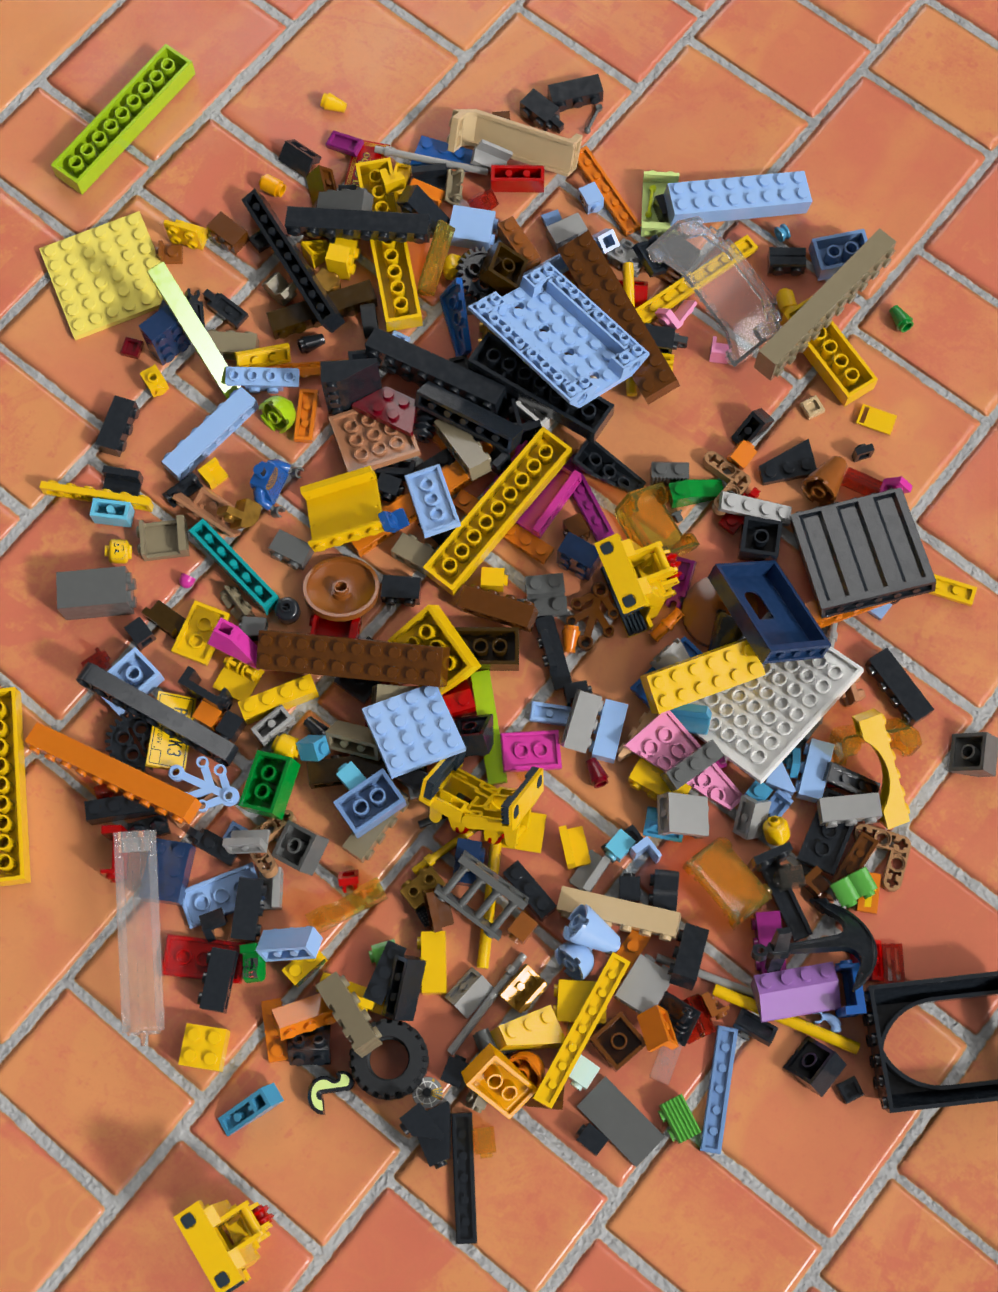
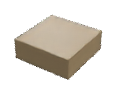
(812, 407)

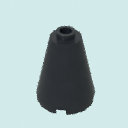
(724, 630)

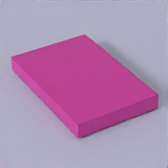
(530, 749)

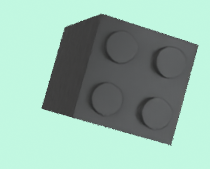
(96, 593)

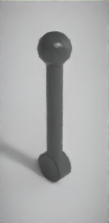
(587, 130)

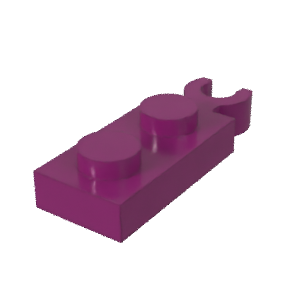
(687, 568)

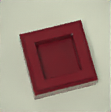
(132, 348)

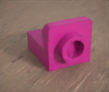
(896, 482)

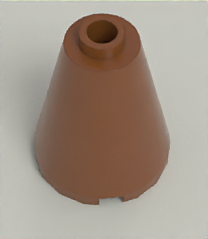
(825, 481)

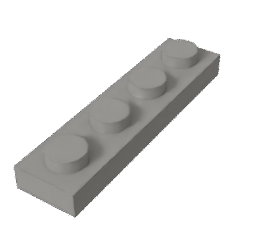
(753, 507)

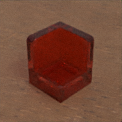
(484, 200)

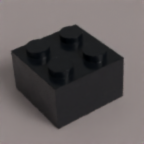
(759, 539)

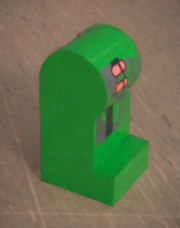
(253, 963)

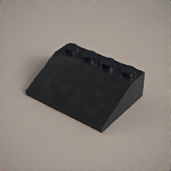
(348, 382)

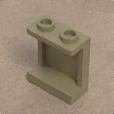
(163, 539)

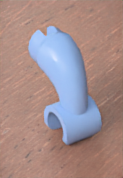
(833, 1021)

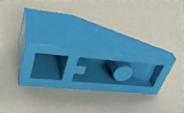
(250, 1109)

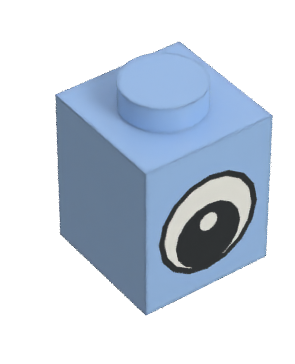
(591, 198)

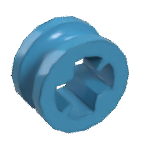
(782, 233)

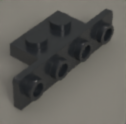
(553, 651)

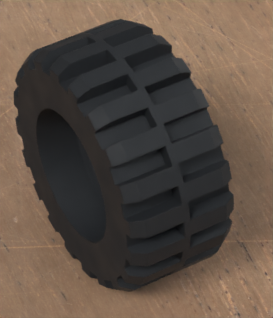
(413, 1075)

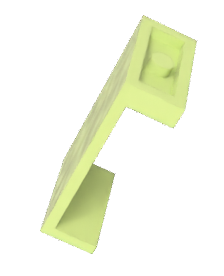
(651, 225)

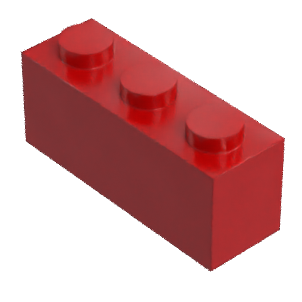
(517, 178)

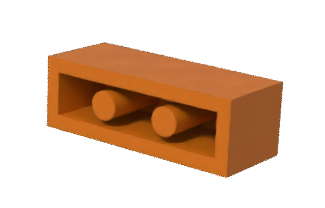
(302, 1016)

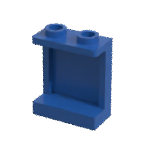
(854, 1000)

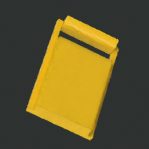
(877, 420)

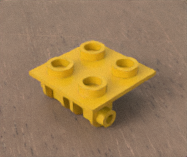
(238, 678)
(533, 837)

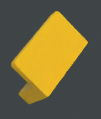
(574, 846)

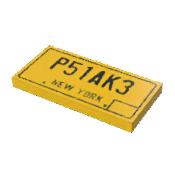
(164, 749)

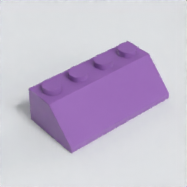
(796, 991)

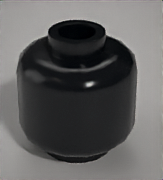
(287, 610)

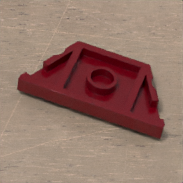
(389, 408)

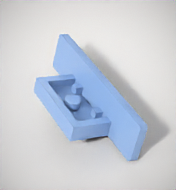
(262, 379)

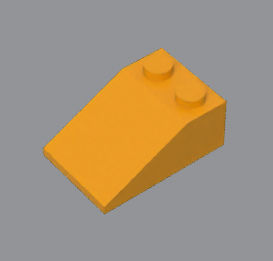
(498, 1081)

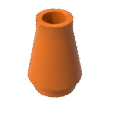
(570, 638)

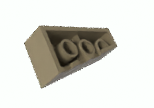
(349, 1014)

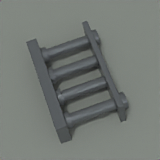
(499, 887)

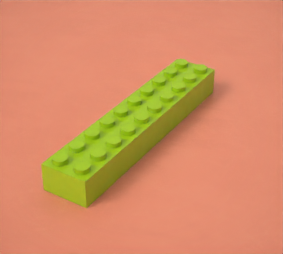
(123, 119)

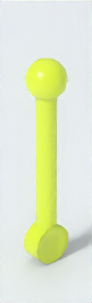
(652, 189)

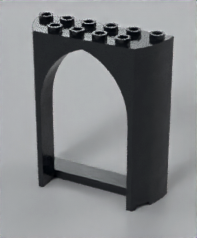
(885, 1005)

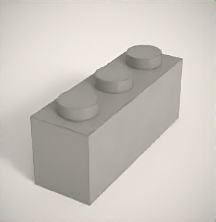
(582, 721)
(849, 809)

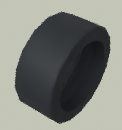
(368, 318)

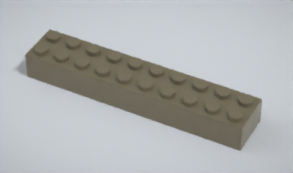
(824, 305)

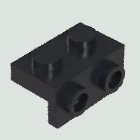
(652, 268)

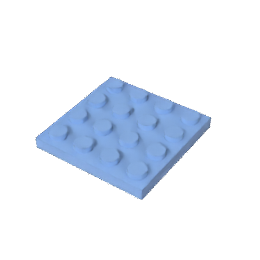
(413, 730)

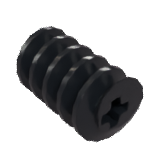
(424, 426)

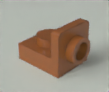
(169, 253)
(710, 1004)

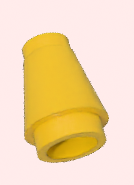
(333, 103)

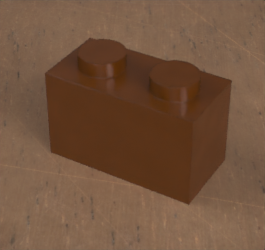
(227, 233)

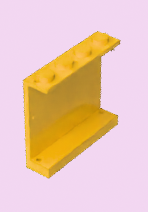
(343, 508)

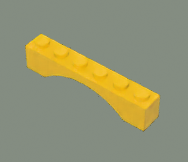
(871, 728)

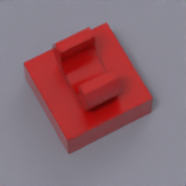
(348, 878)

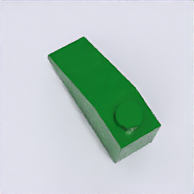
(693, 492)

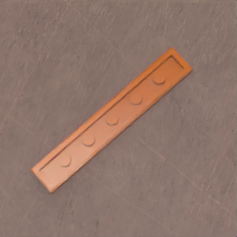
(612, 199)

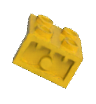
(186, 234)

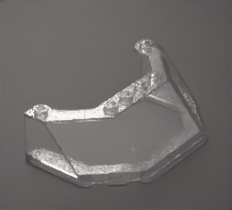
(723, 284)

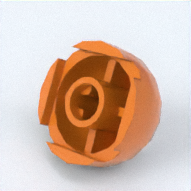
(530, 1065)

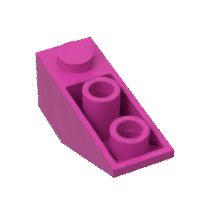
(234, 642)

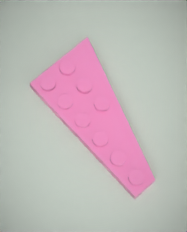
(667, 743)

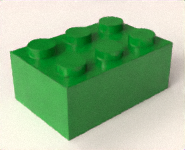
(269, 784)

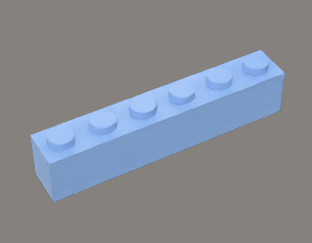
(210, 434)

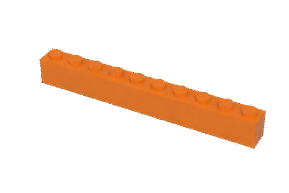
(455, 479)
(113, 773)

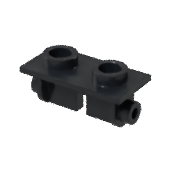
(187, 486)

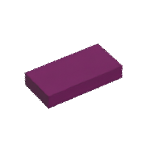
(344, 143)

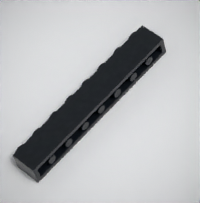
(358, 224)

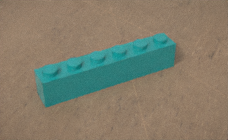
(234, 566)

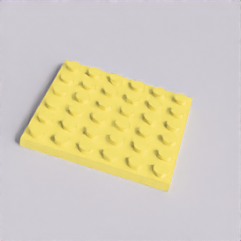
(104, 275)

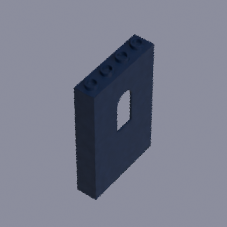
(791, 632)

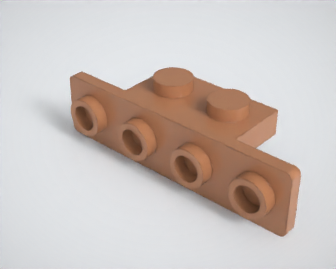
(206, 507)

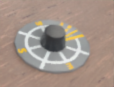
(428, 1093)

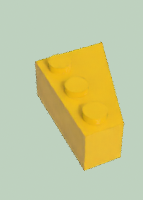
(531, 1031)

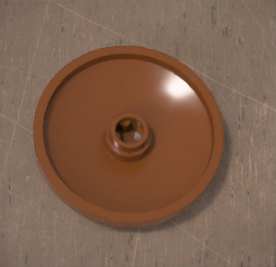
(341, 588)
(701, 608)

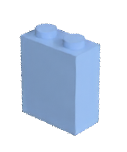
(473, 227)

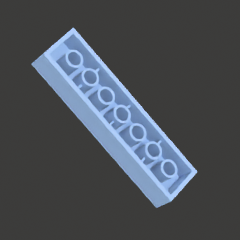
(738, 197)

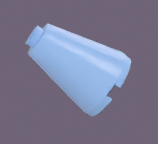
(591, 930)

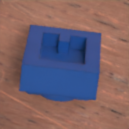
(394, 520)

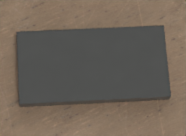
(620, 1121)

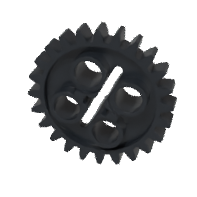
(473, 261)
(121, 750)

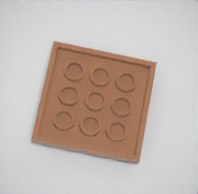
(369, 442)

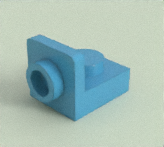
(793, 762)

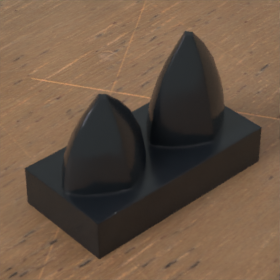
(156, 822)

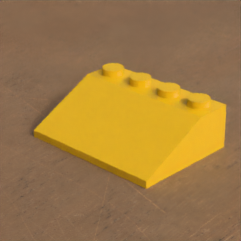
(435, 629)

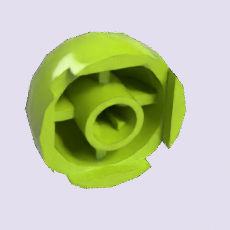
(278, 413)

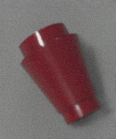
(597, 774)

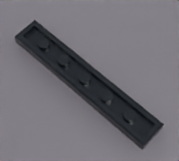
(464, 1178)

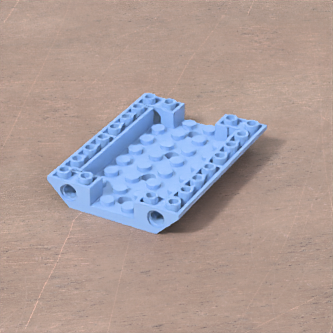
(572, 327)

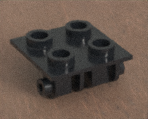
(681, 1015)

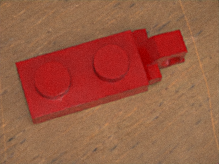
(732, 522)

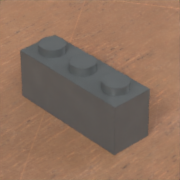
(346, 199)
(692, 765)

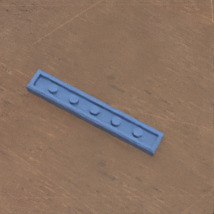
(718, 1089)

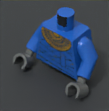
(268, 482)

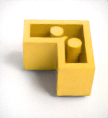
(342, 257)

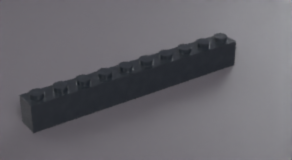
(293, 261)

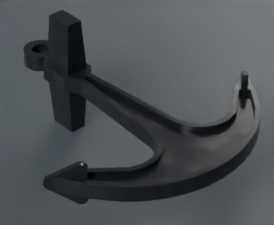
(853, 939)

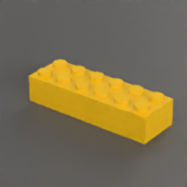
(837, 362)
(701, 676)

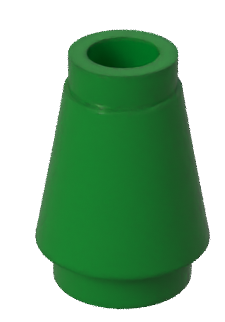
(901, 319)

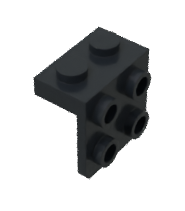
(310, 1047)

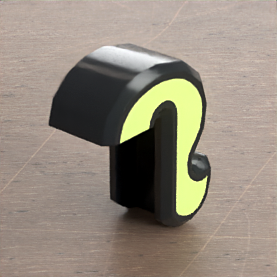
(326, 1085)

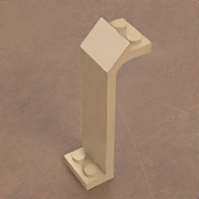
(526, 142)

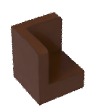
(816, 883)

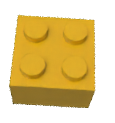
(204, 1047)

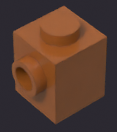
(522, 928)

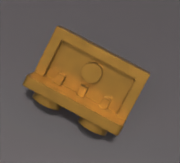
(523, 989)

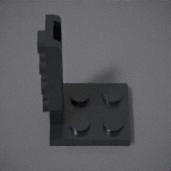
(786, 901)

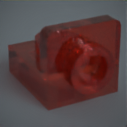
(99, 658)

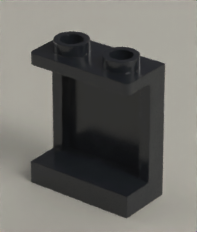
(190, 684)

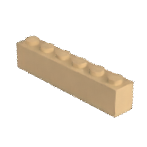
(623, 913)

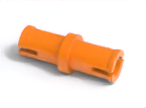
(666, 624)

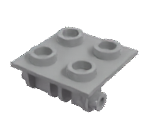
(623, 254)

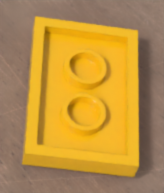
(196, 633)

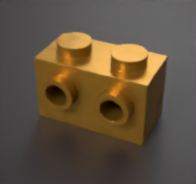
(412, 890)

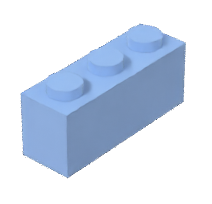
(608, 731)
(812, 770)
(289, 944)

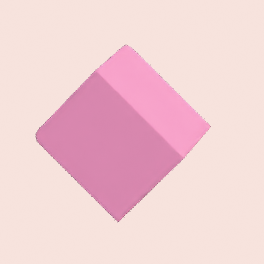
(717, 352)

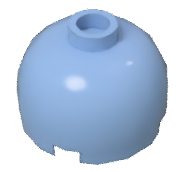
(576, 959)

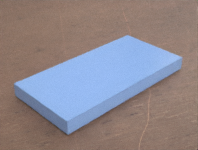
(432, 501)
(214, 894)

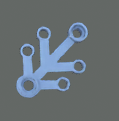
(207, 786)

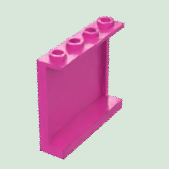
(550, 500)

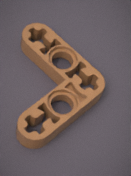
(731, 479)
(272, 822)
(894, 853)

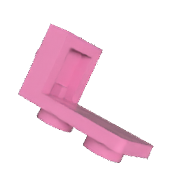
(675, 320)

